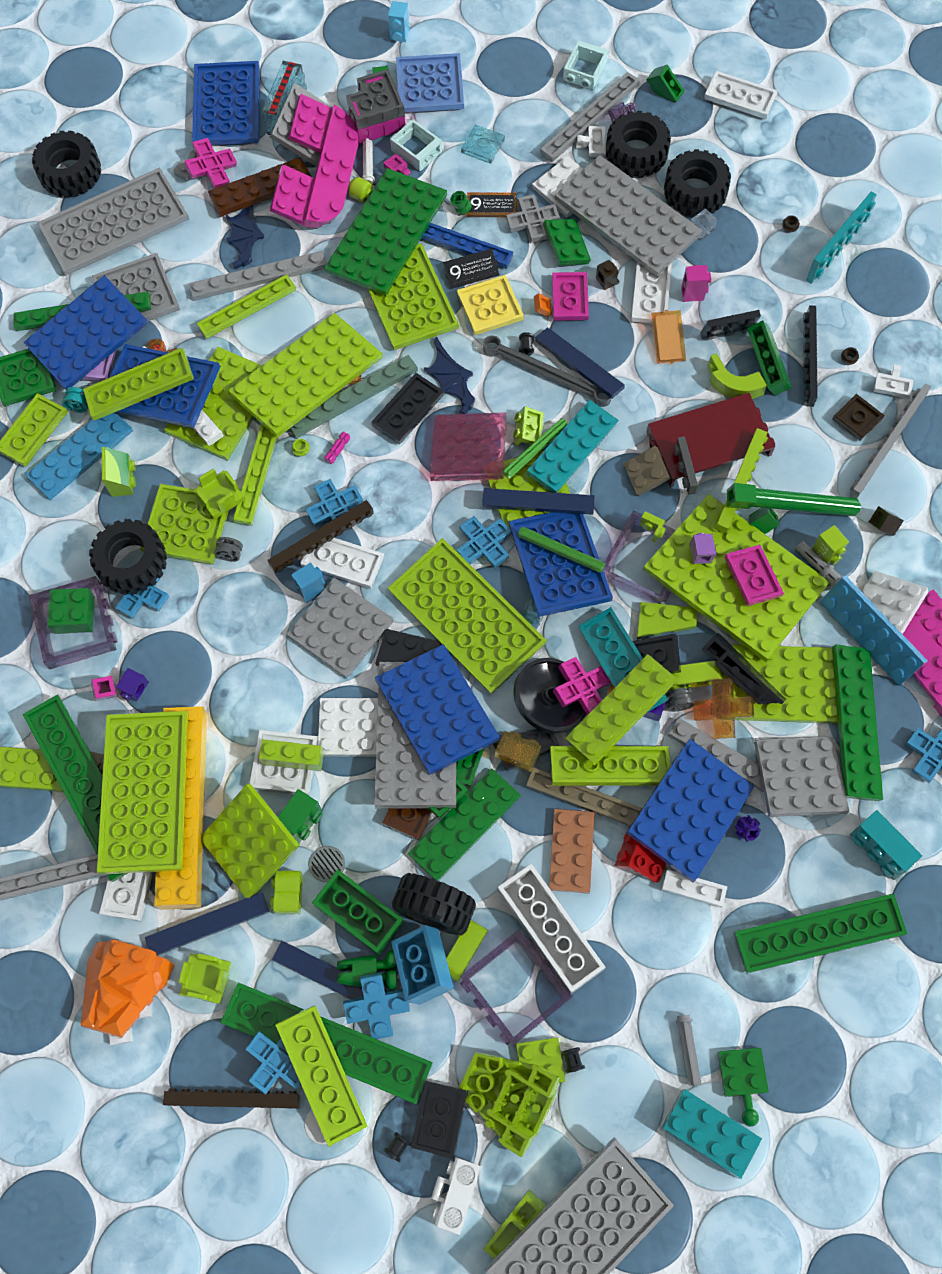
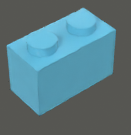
(398, 21)

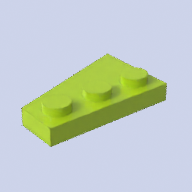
(664, 618)

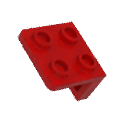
(639, 859)

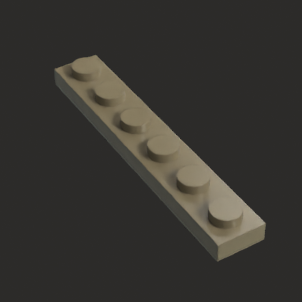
(584, 798)

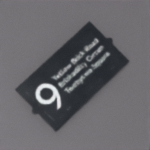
(471, 268)

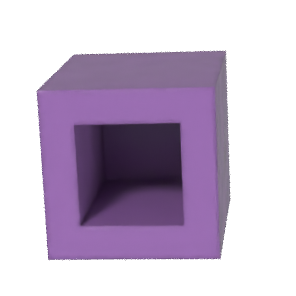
(702, 548)

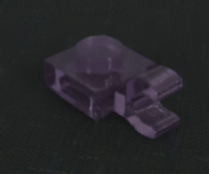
(620, 109)

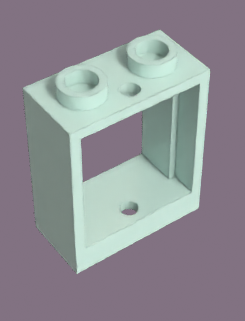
(582, 51)
(424, 157)

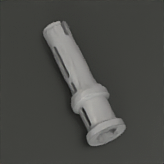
(827, 571)

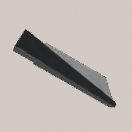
(741, 671)

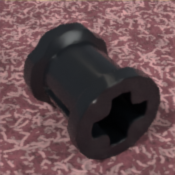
(526, 343)
(573, 1060)
(397, 1147)

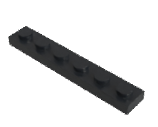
(810, 360)

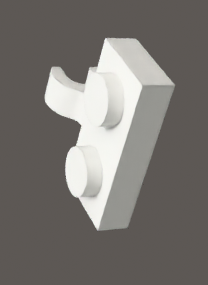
(595, 141)
(893, 384)

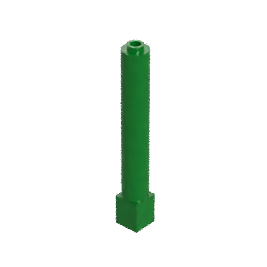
(747, 496)

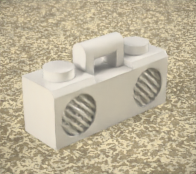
(454, 1207)

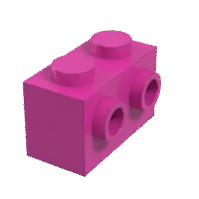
(695, 283)

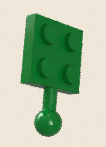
(743, 1076)

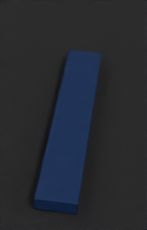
(580, 363)
(538, 501)
(207, 924)
(314, 969)

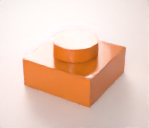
(542, 305)

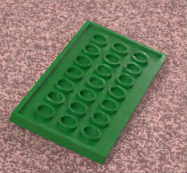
(386, 231)

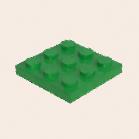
(23, 377)

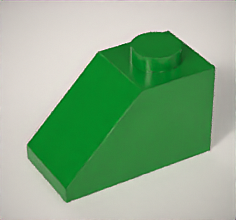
(665, 83)

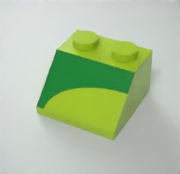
(118, 472)

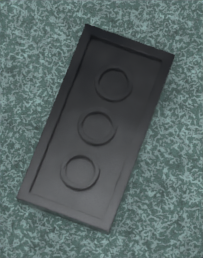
(407, 408)

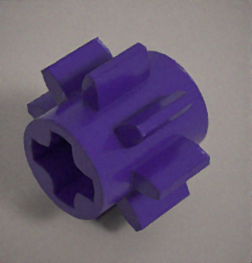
(748, 828)

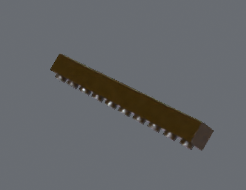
(320, 536)
(226, 1099)

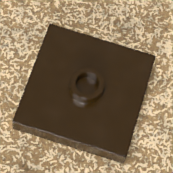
(858, 417)

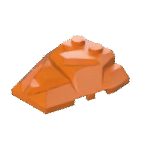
(120, 985)

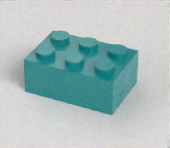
(885, 845)

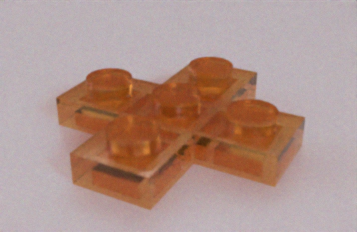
(723, 708)

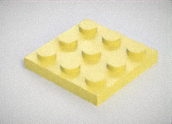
(490, 305)

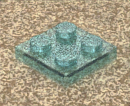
(482, 144)

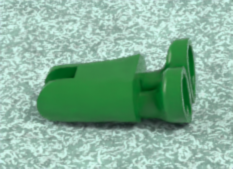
(365, 966)

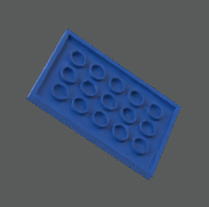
(226, 102)
(85, 332)
(177, 405)
(552, 579)
(437, 709)
(690, 810)

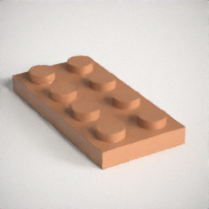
(571, 851)

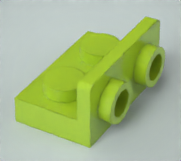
(528, 425)

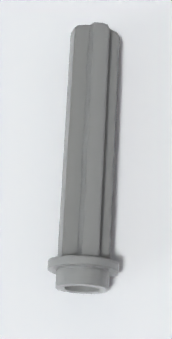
(689, 1050)

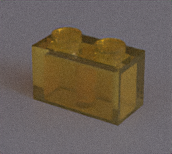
(518, 750)

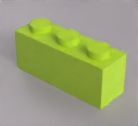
(291, 755)

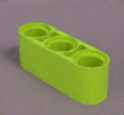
(697, 675)
(465, 949)

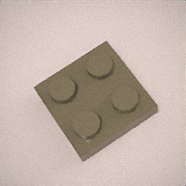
(647, 471)

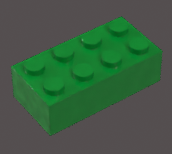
(358, 912)

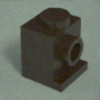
(609, 272)

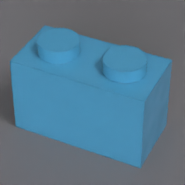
(309, 582)

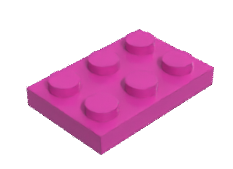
(570, 296)
(753, 575)

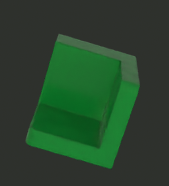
(764, 519)

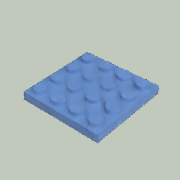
(430, 82)

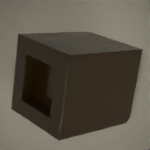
(886, 521)

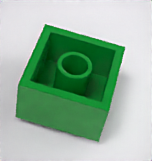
(71, 610)
(300, 815)

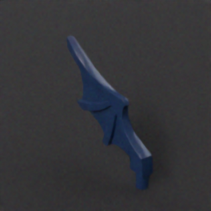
(244, 235)
(451, 377)

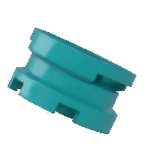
(75, 400)

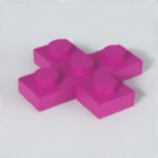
(210, 163)
(580, 685)

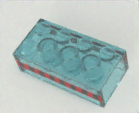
(287, 75)

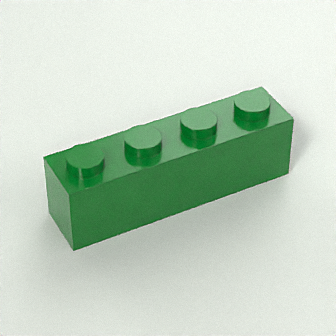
(769, 358)

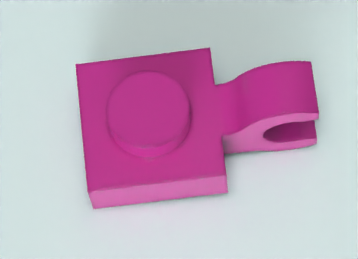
(397, 164)

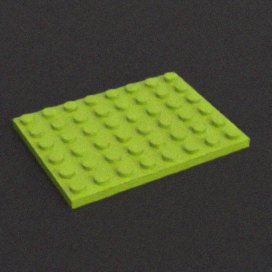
(712, 587)

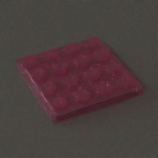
(468, 446)

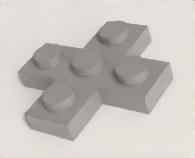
(532, 218)

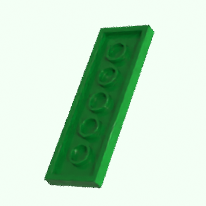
(464, 825)

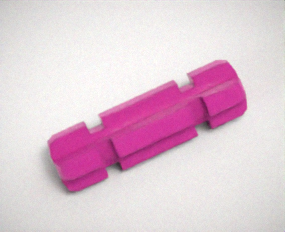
(337, 447)

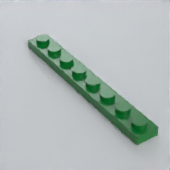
(38, 317)

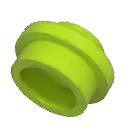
(300, 447)

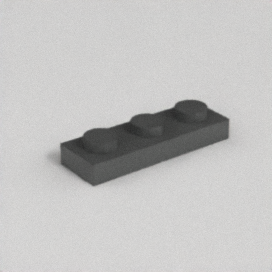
(685, 465)

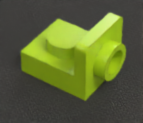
(653, 523)

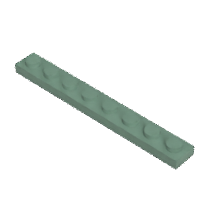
(355, 395)

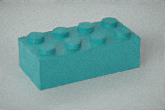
(711, 1133)

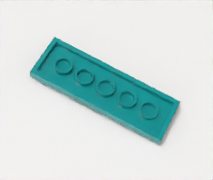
(841, 237)
(572, 447)
(613, 647)

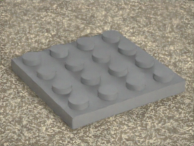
(284, 121)
(144, 276)
(340, 628)
(801, 777)

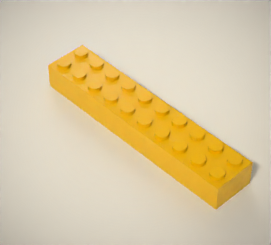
(184, 887)

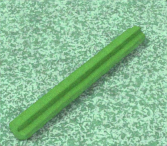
(535, 448)
(561, 549)

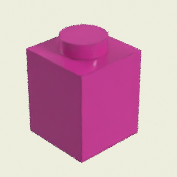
(103, 688)

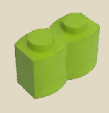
(287, 893)

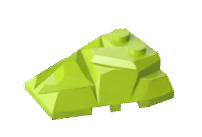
(510, 1097)

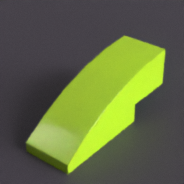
(516, 1221)

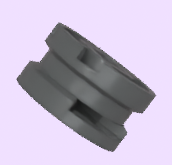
(228, 549)
(680, 699)

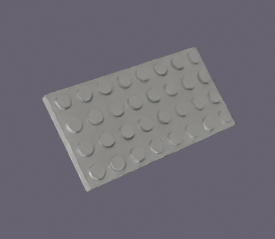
(628, 215)
(113, 221)
(399, 774)
(590, 1220)

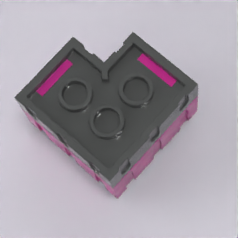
(376, 106)

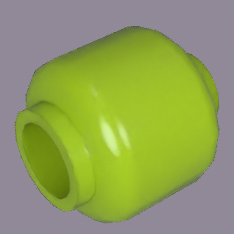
(360, 189)

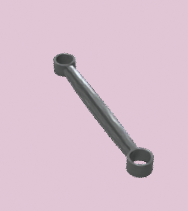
(544, 369)

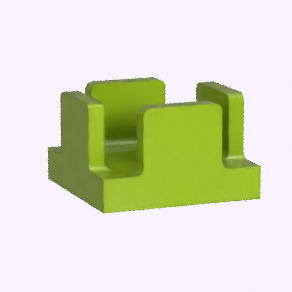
(218, 492)
(204, 978)

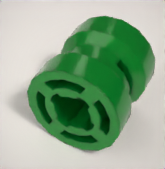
(460, 202)

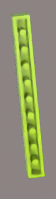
(743, 476)

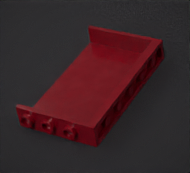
(712, 433)

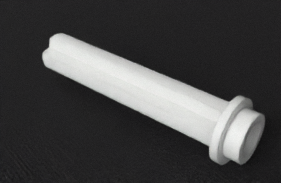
(368, 161)

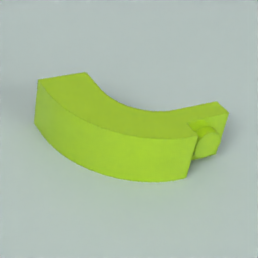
(733, 385)

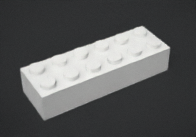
(551, 928)

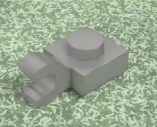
(180, 170)

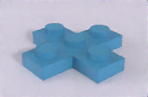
(332, 503)
(484, 541)
(152, 597)
(931, 753)
(376, 1006)
(274, 1063)

